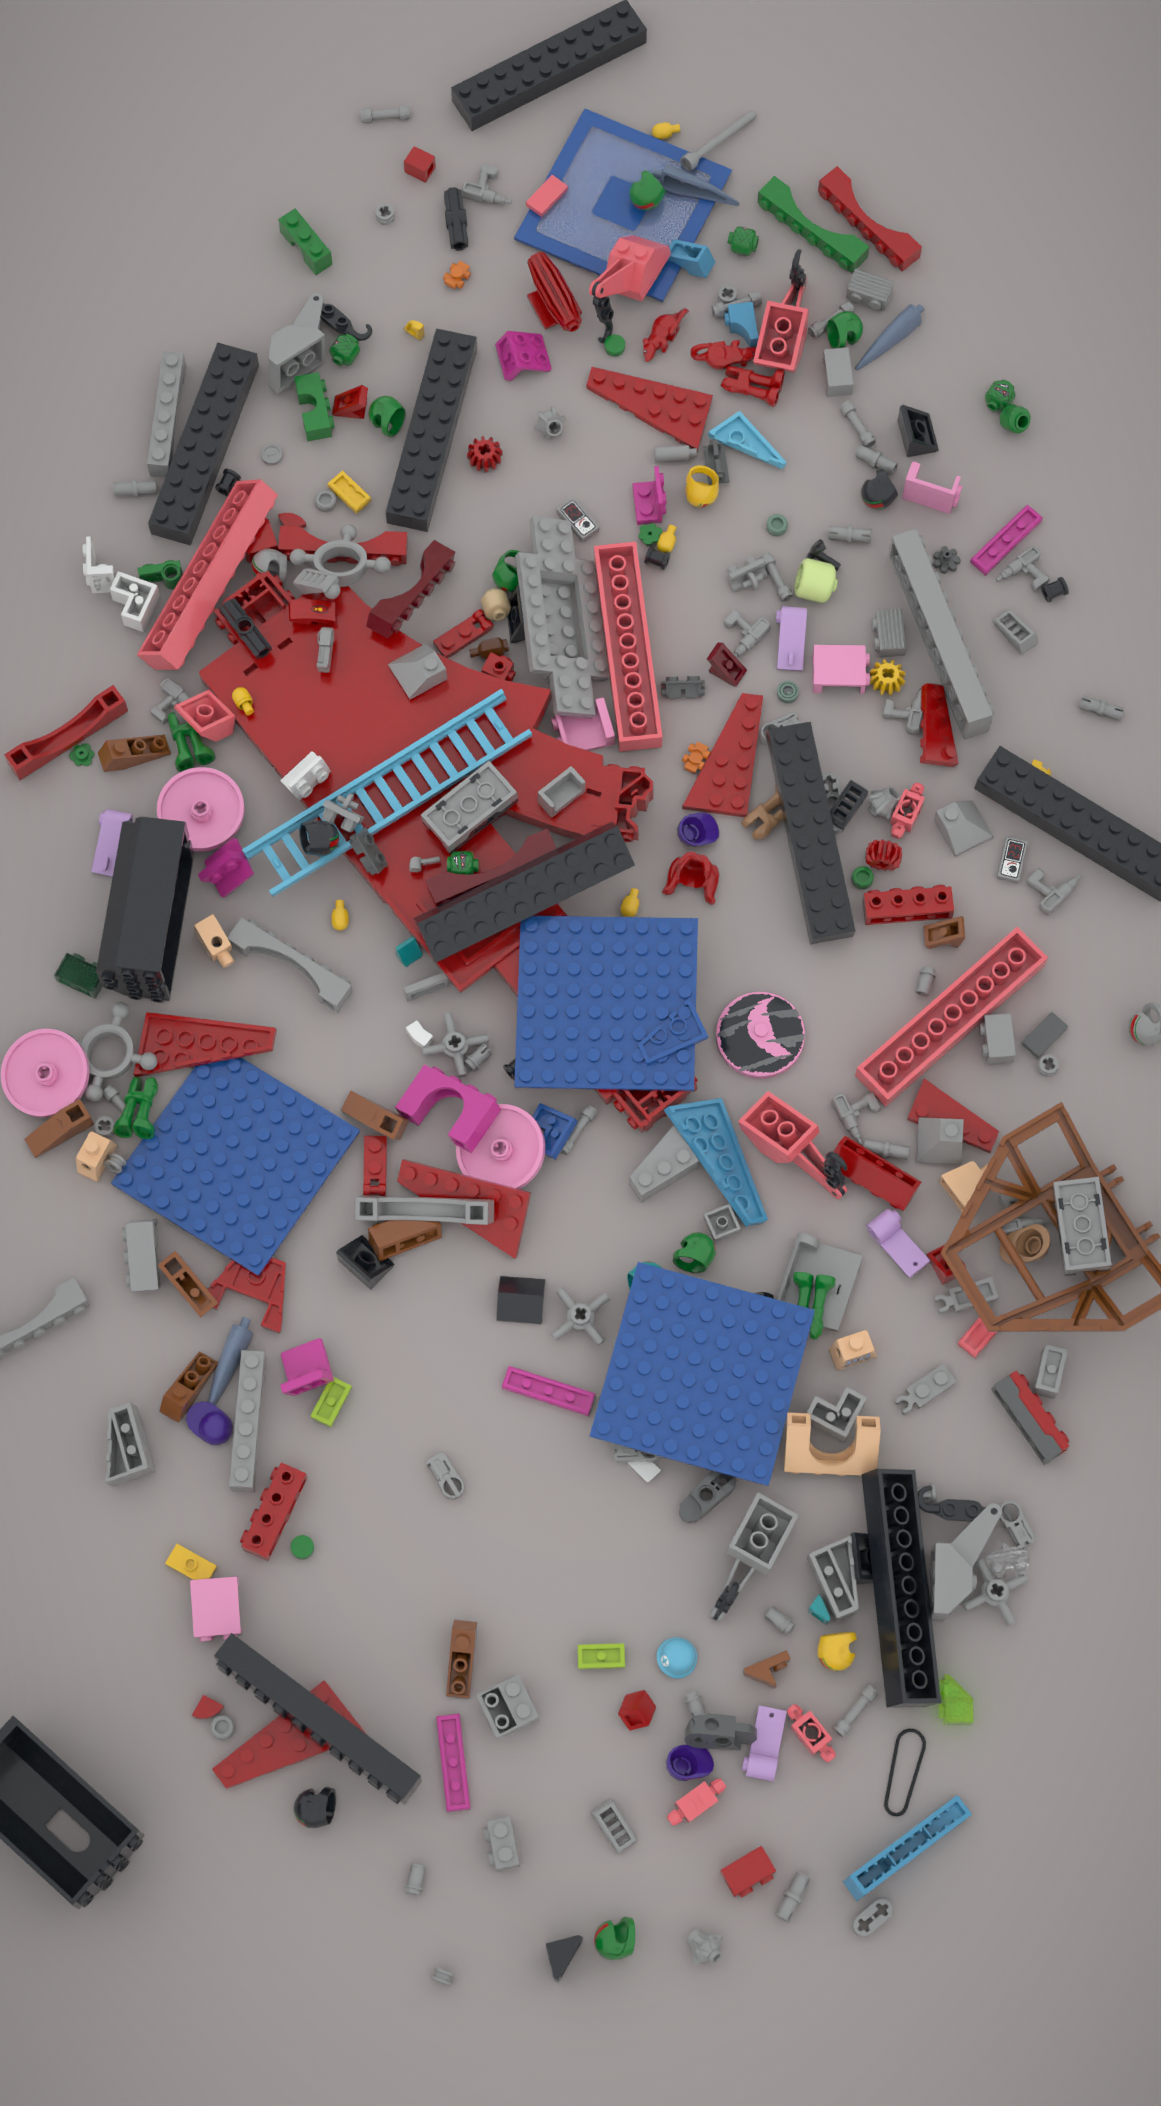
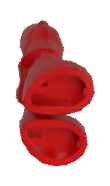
(739, 381)

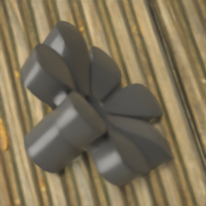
(946, 560)

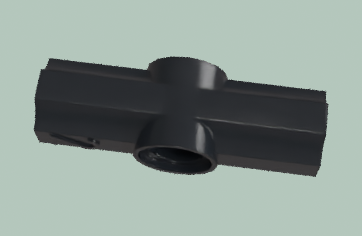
(456, 219)
(252, 638)

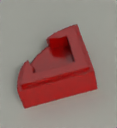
(291, 519)
(207, 1708)

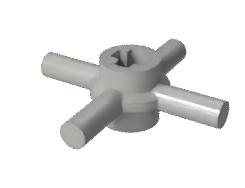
(447, 1047)
(581, 1308)
(995, 1600)

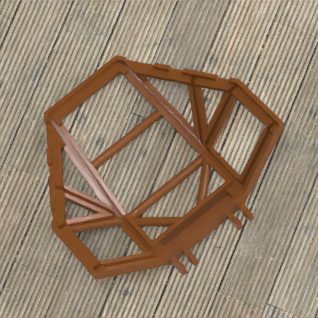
(1031, 1195)

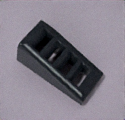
(858, 790)

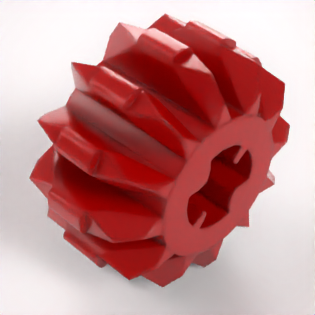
(484, 454)
(883, 855)

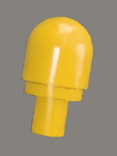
(665, 130)
(667, 539)
(243, 700)
(630, 904)
(339, 916)

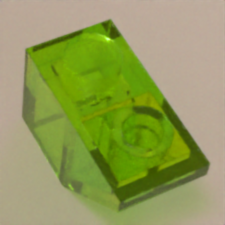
(957, 1703)

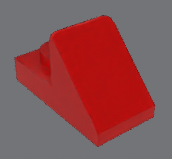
(351, 403)

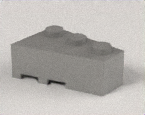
(663, 1166)
(141, 1255)
(127, 1446)
(836, 1577)

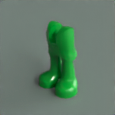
(184, 759)
(142, 1127)
(823, 1284)

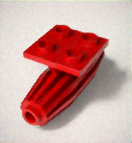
(553, 298)

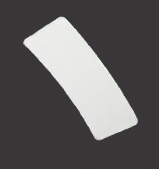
(645, 1469)

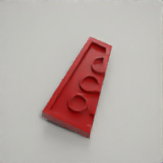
(937, 731)
(934, 1103)

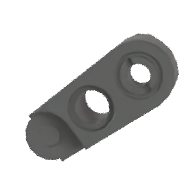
(695, 1508)
(718, 1732)

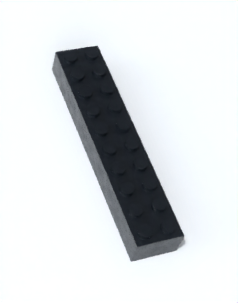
(549, 65)
(431, 430)
(203, 444)
(1073, 820)
(810, 833)
(524, 891)
(901, 1588)
(318, 1719)

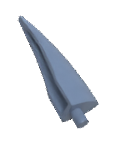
(685, 183)
(895, 332)
(230, 1358)

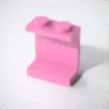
(930, 494)
(840, 666)
(586, 732)
(215, 1607)

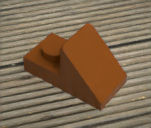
(945, 932)
(761, 1671)

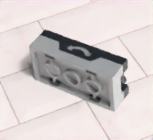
(470, 807)
(1081, 1225)

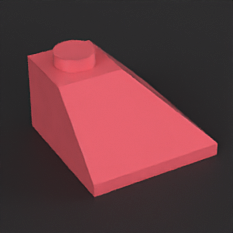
(207, 716)

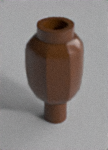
(493, 645)

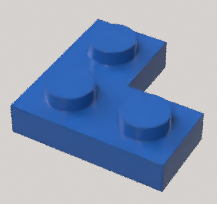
(556, 1127)

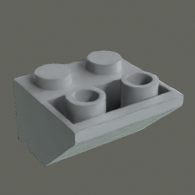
(508, 1707)

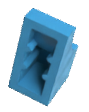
(692, 257)
(742, 322)

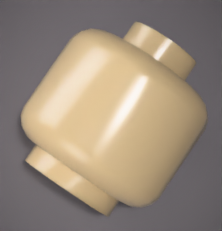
(495, 604)

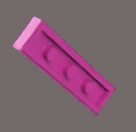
(1006, 540)
(548, 1391)
(453, 1762)

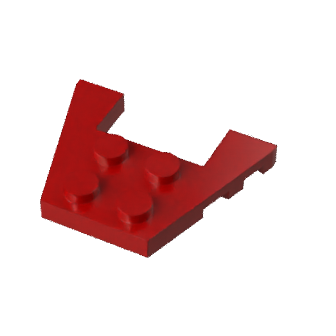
(266, 1288)

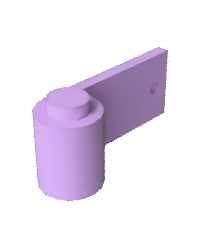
(791, 637)
(108, 840)
(896, 1243)
(765, 1750)

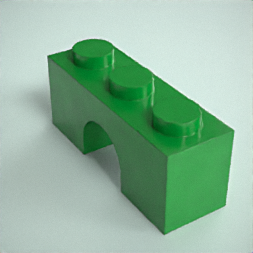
(299, 232)
(310, 391)

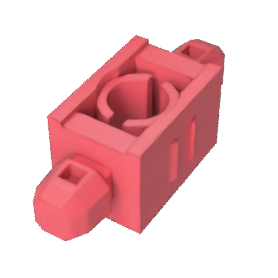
(915, 800)
(795, 1713)
(696, 1802)

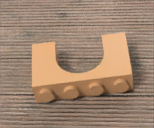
(857, 1459)

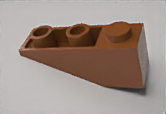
(130, 752)
(375, 1116)
(59, 1128)
(187, 1387)
(461, 1658)

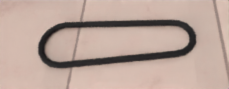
(892, 1771)

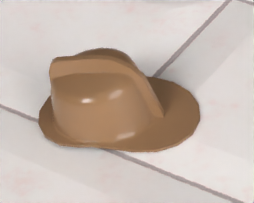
(1030, 1243)

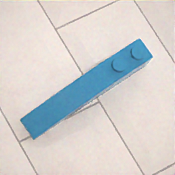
(907, 1848)

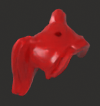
(693, 871)

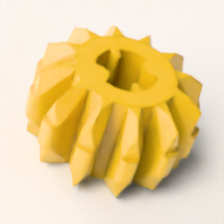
(887, 670)

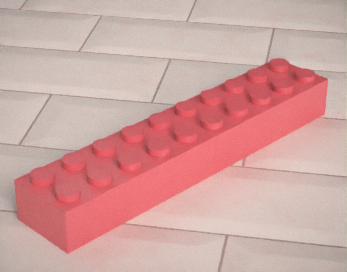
(207, 575)
(627, 647)
(951, 1016)

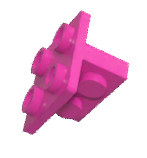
(227, 868)

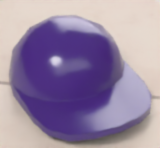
(697, 830)
(209, 1423)
(689, 1763)

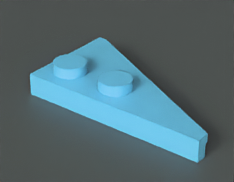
(743, 436)

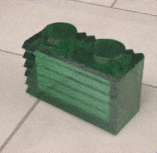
(79, 975)

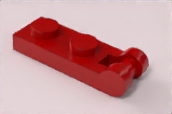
(463, 634)
(375, 1165)

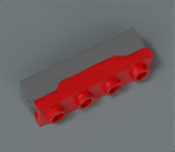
(1030, 1417)

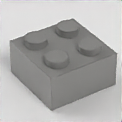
(722, 1223)

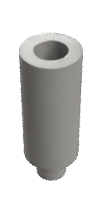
(674, 453)

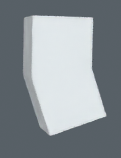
(419, 1035)

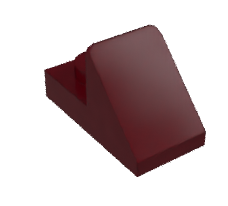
(725, 665)

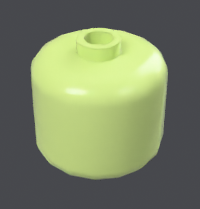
(815, 580)

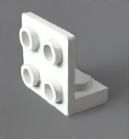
(97, 577)
(306, 776)

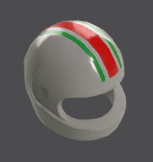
(271, 561)
(1142, 1027)

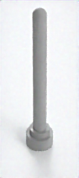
(691, 160)

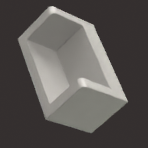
(838, 371)
(561, 791)
(1050, 1371)

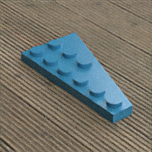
(714, 1142)

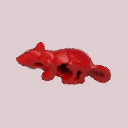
(663, 329)
(722, 355)

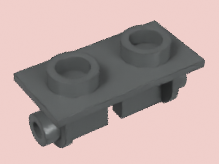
(716, 460)
(691, 687)
(374, 860)

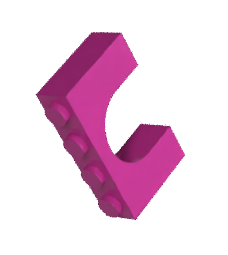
(432, 1086)

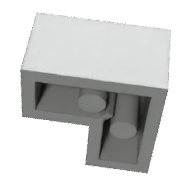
(838, 1419)

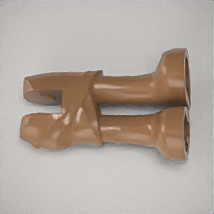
(762, 813)

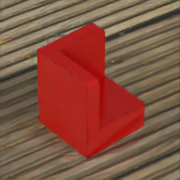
(419, 164)
(637, 1710)

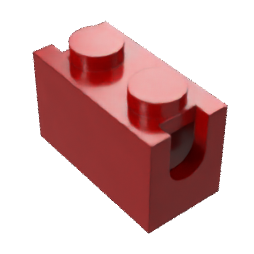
(748, 1871)

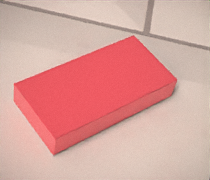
(546, 195)
(976, 1338)

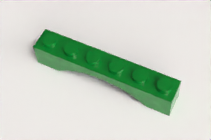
(843, 248)

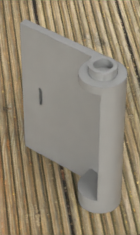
(821, 1259)

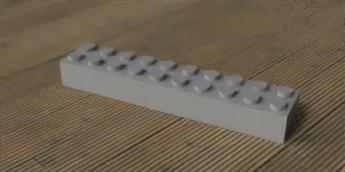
(940, 634)

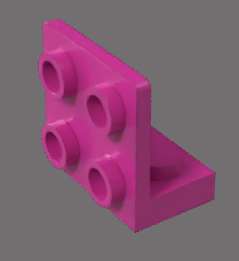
(522, 352)
(650, 499)
(306, 1368)

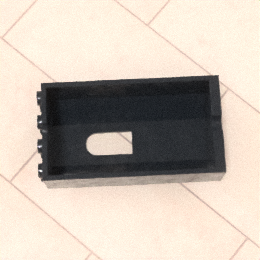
(146, 909)
(32, 1792)

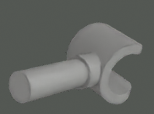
(417, 862)

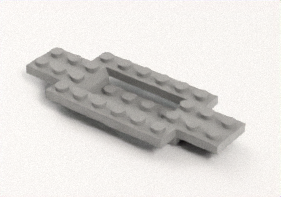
(550, 620)

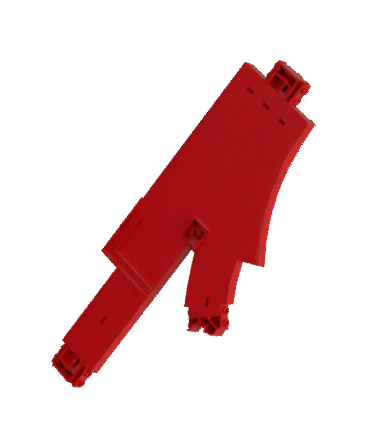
(364, 717)

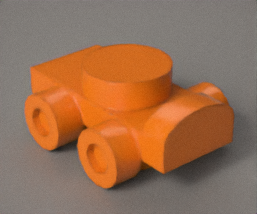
(458, 272)
(694, 761)

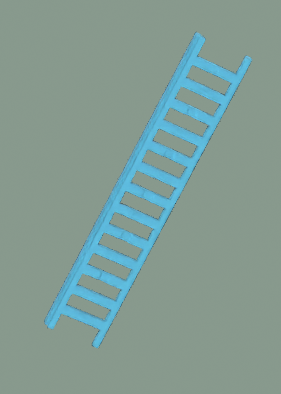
(375, 775)

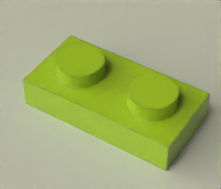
(331, 1402)
(601, 1656)

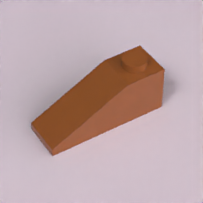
(401, 1235)
(188, 1283)

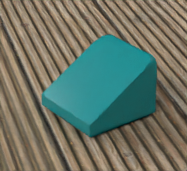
(408, 951)
(819, 1610)

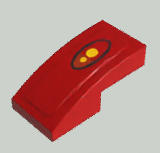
(309, 610)

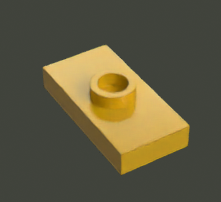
(349, 492)
(190, 1564)

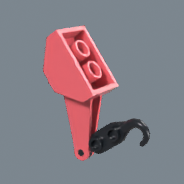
(629, 272)
(784, 326)
(781, 1136)

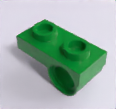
(160, 572)

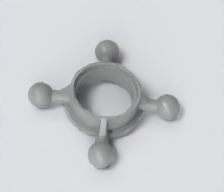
(337, 549)
(147, 1061)

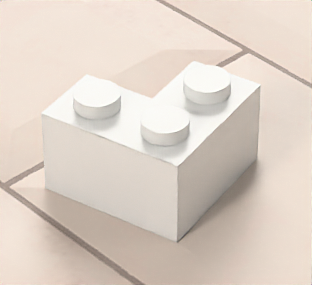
(137, 596)

